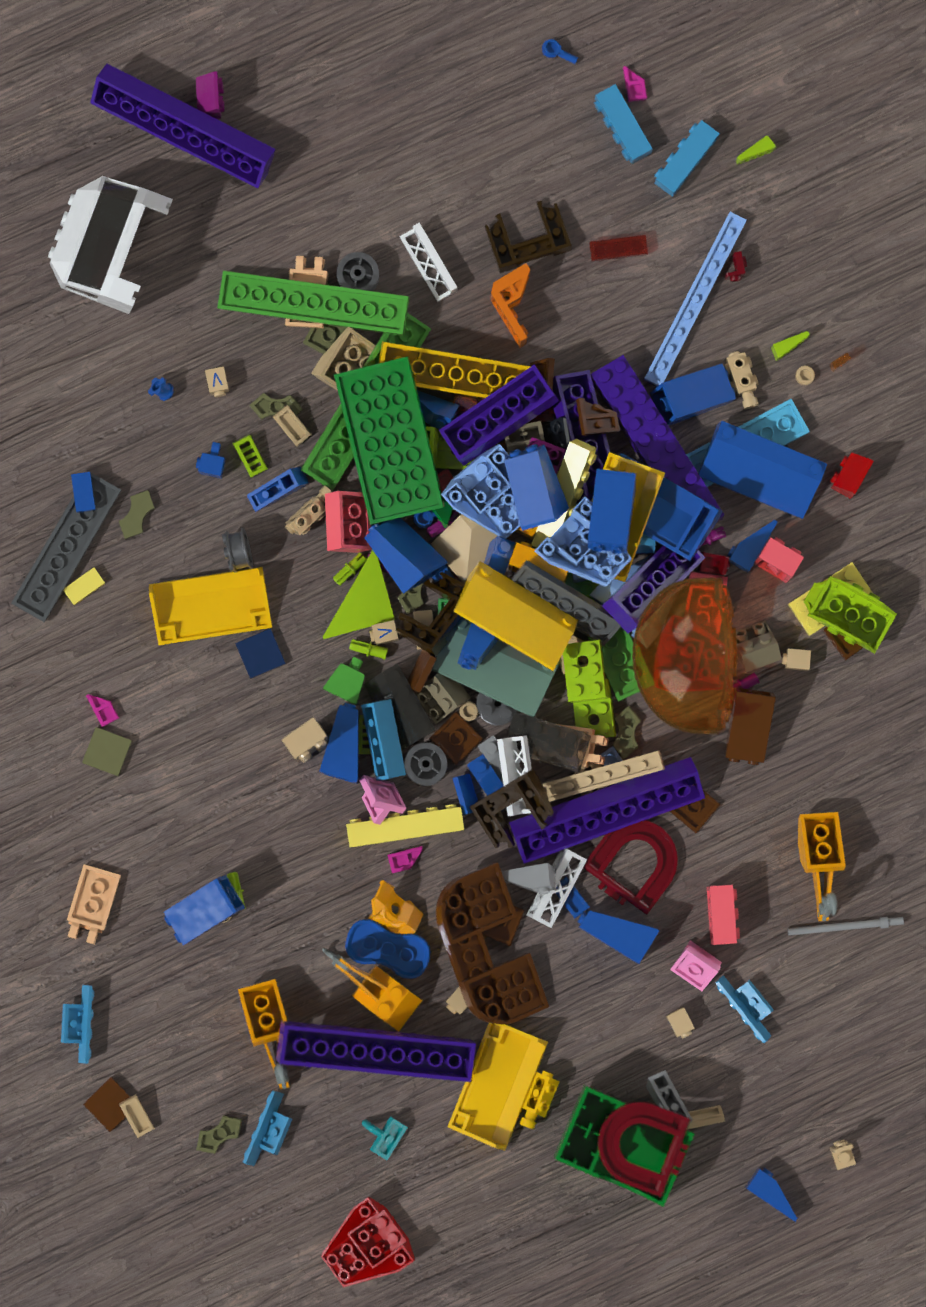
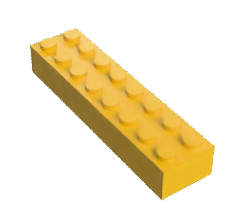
(453, 371)

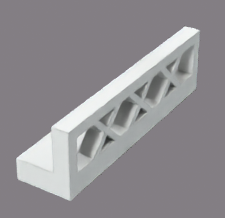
(435, 259)
(510, 766)
(541, 900)

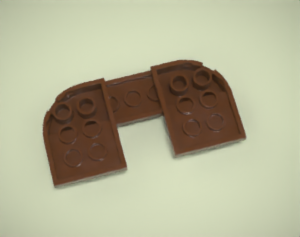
(462, 913)

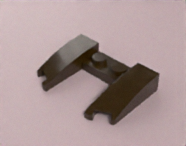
(554, 242)
(433, 637)
(524, 787)

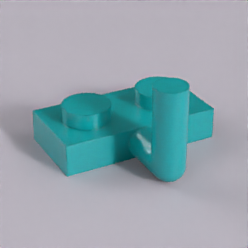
(387, 1137)

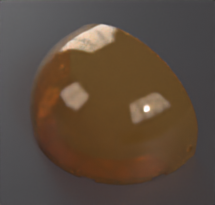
(688, 655)

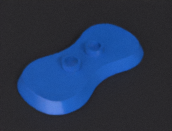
(373, 944)

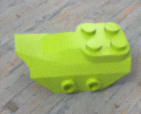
(850, 612)

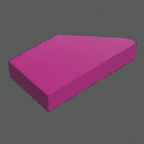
(634, 86)
(103, 710)
(404, 859)

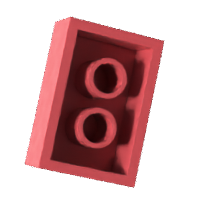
(346, 522)
(779, 559)
(722, 914)

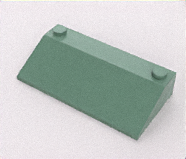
(502, 675)

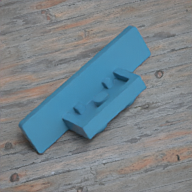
(749, 1004)
(77, 1023)
(270, 1130)

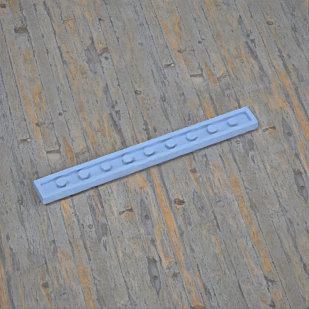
(695, 299)

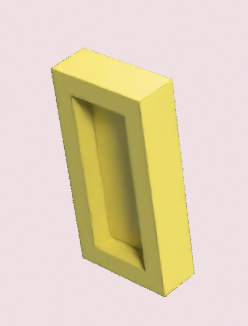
(84, 586)

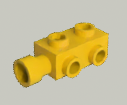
(539, 1098)

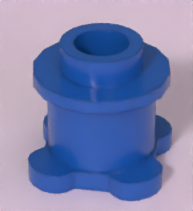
(161, 389)

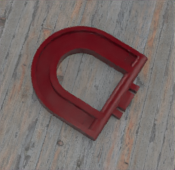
(658, 880)
(653, 1116)

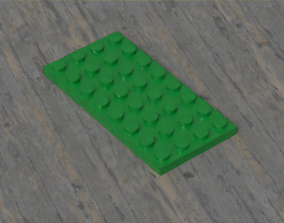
(389, 440)

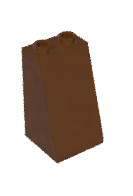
(750, 725)

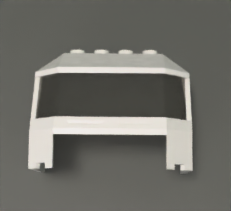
(98, 239)

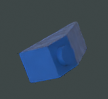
(436, 410)
(278, 488)
(749, 549)
(499, 554)
(485, 775)
(768, 1190)

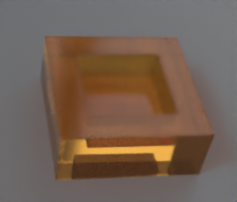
(839, 362)

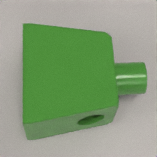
(347, 681)

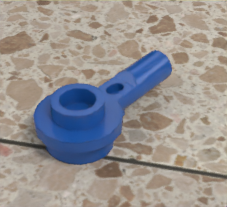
(552, 48)
(424, 519)

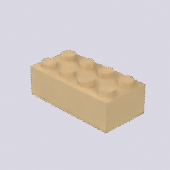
(306, 740)

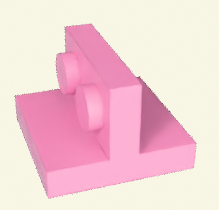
(381, 798)
(696, 966)

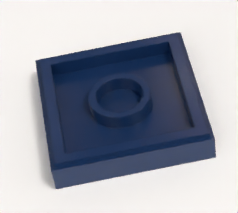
(260, 653)

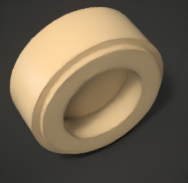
(805, 375)
(469, 711)

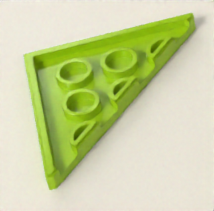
(365, 602)

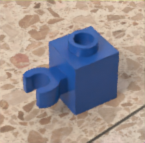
(211, 463)

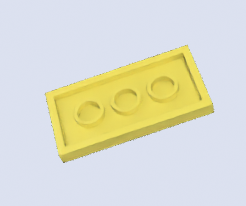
(847, 574)

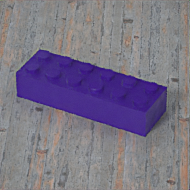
(498, 415)
(646, 582)

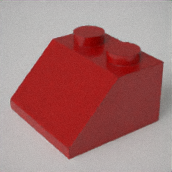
(851, 475)

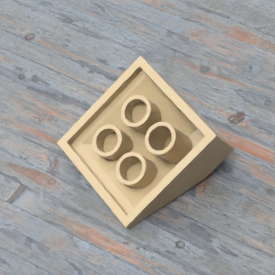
(345, 354)
(463, 546)

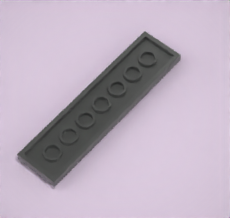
(64, 552)

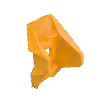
(403, 922)

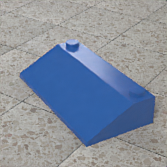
(761, 469)
(680, 519)

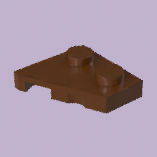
(596, 419)

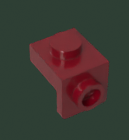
(739, 264)
(714, 564)

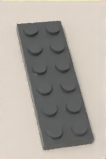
(591, 616)

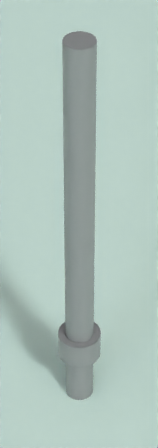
(882, 922)

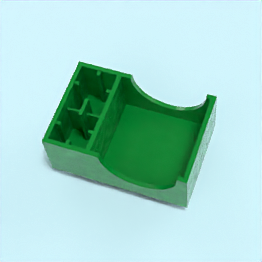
(638, 1143)

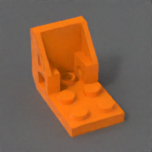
(511, 286)

